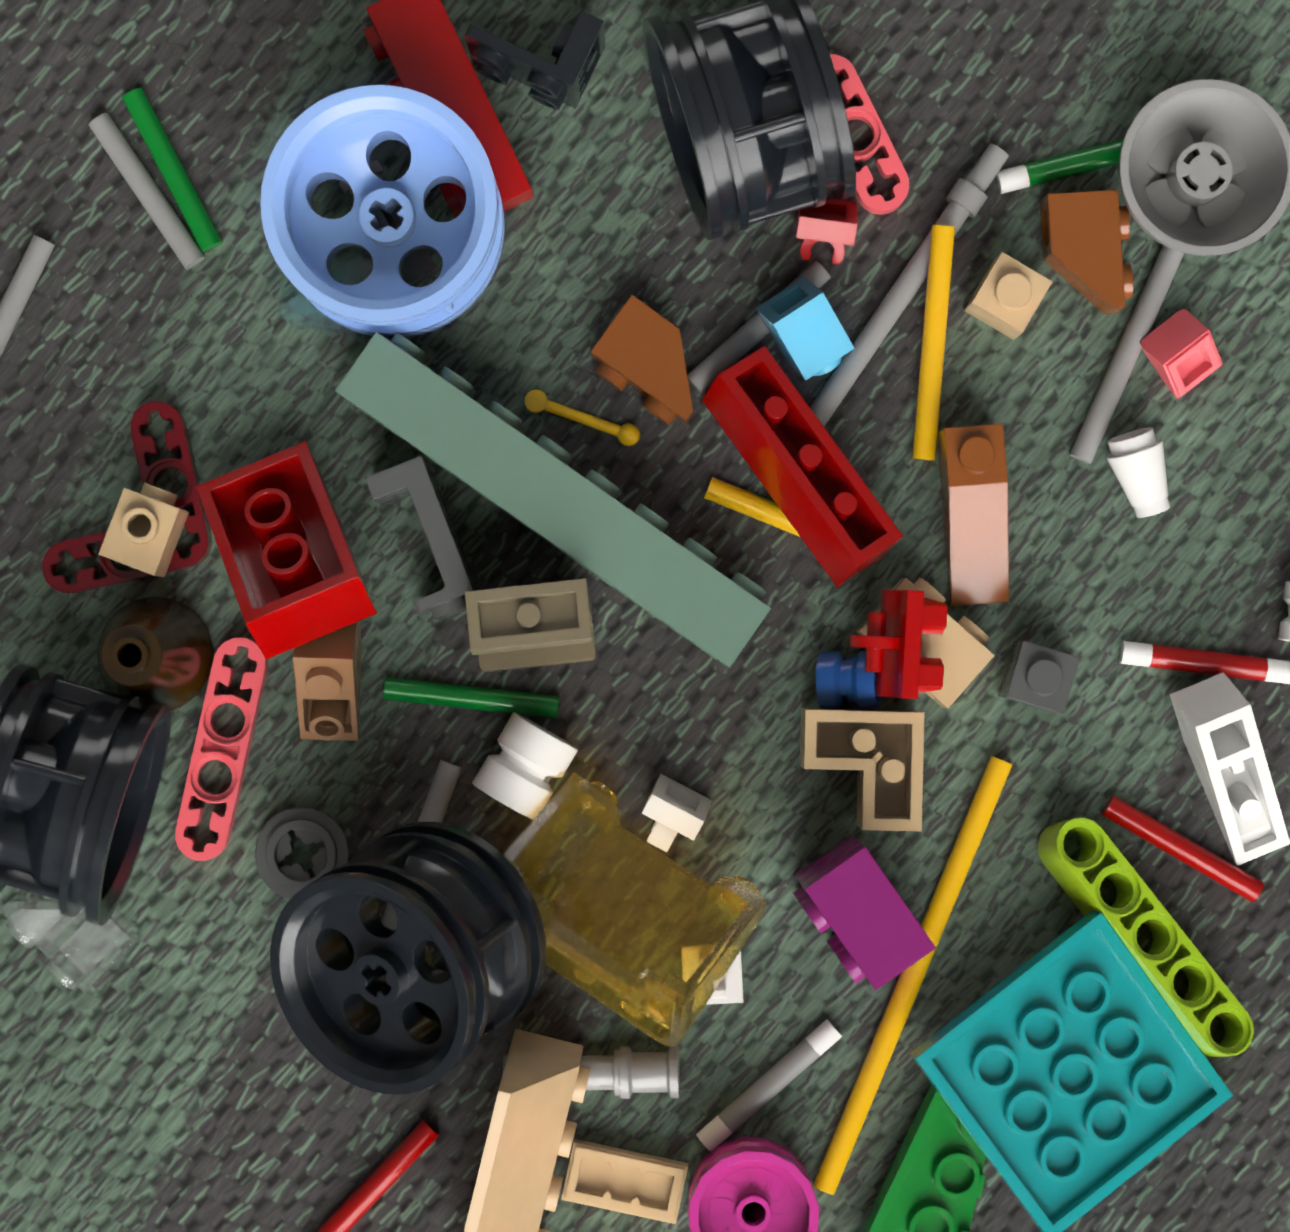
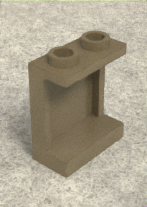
(531, 625)

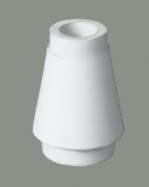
(1141, 470)

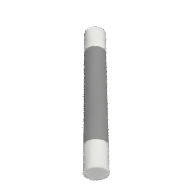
(768, 1085)

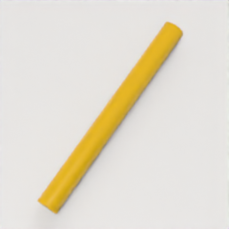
(933, 342)

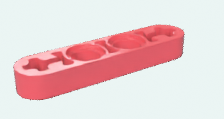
(213, 746)

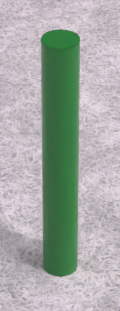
(172, 169)
(470, 697)

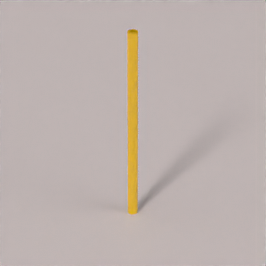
(912, 978)

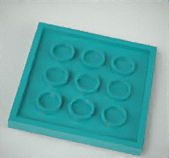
(1072, 1074)

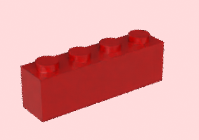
(433, 62)
(801, 466)

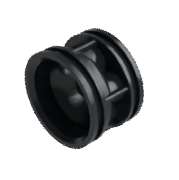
(750, 111)
(75, 788)
(361, 988)

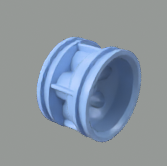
(336, 143)

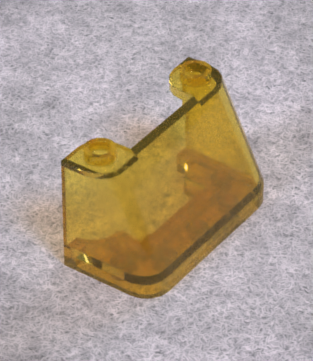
(628, 916)

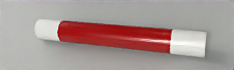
(1205, 662)

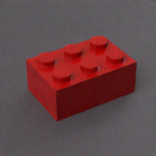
(285, 550)

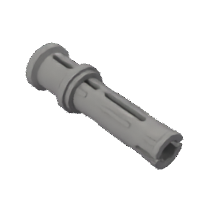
(633, 1072)

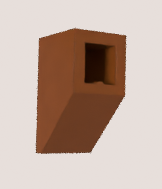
(1085, 246)
(649, 356)

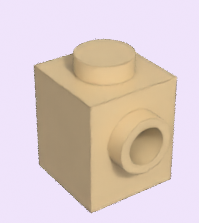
(145, 530)

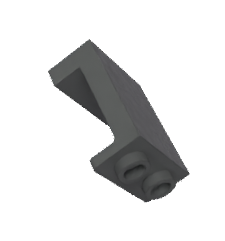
(417, 480)

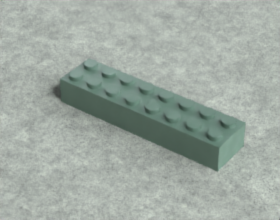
(552, 499)

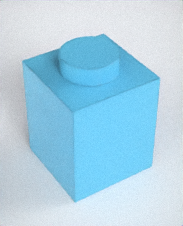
(806, 329)

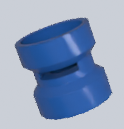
(843, 680)

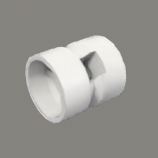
(524, 766)

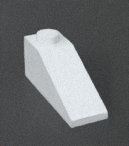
(1231, 766)

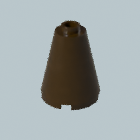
(173, 650)

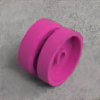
(751, 1172)

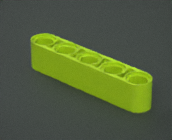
(1170, 945)

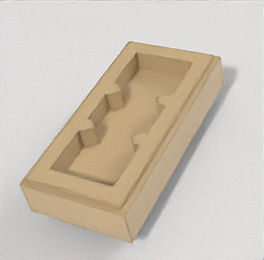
(624, 1181)

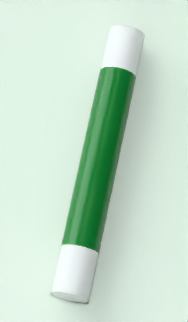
(1059, 166)

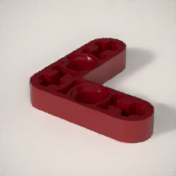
(197, 524)

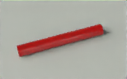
(1183, 848)
(381, 1178)

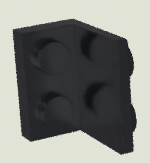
(551, 84)

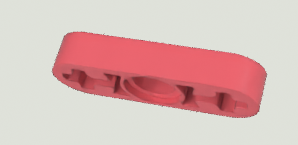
(887, 167)

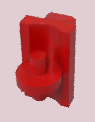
(895, 644)

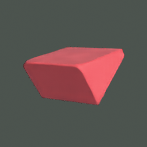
(1182, 352)

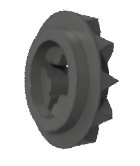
(276, 843)

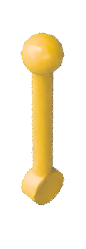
(537, 401)

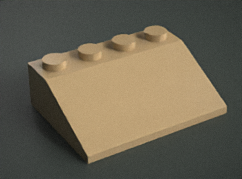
(527, 1135)

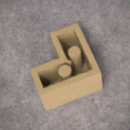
(883, 749)

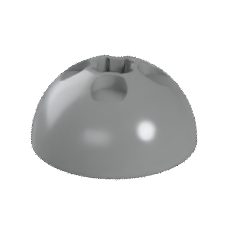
(1236, 165)

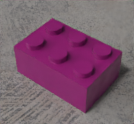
(870, 920)

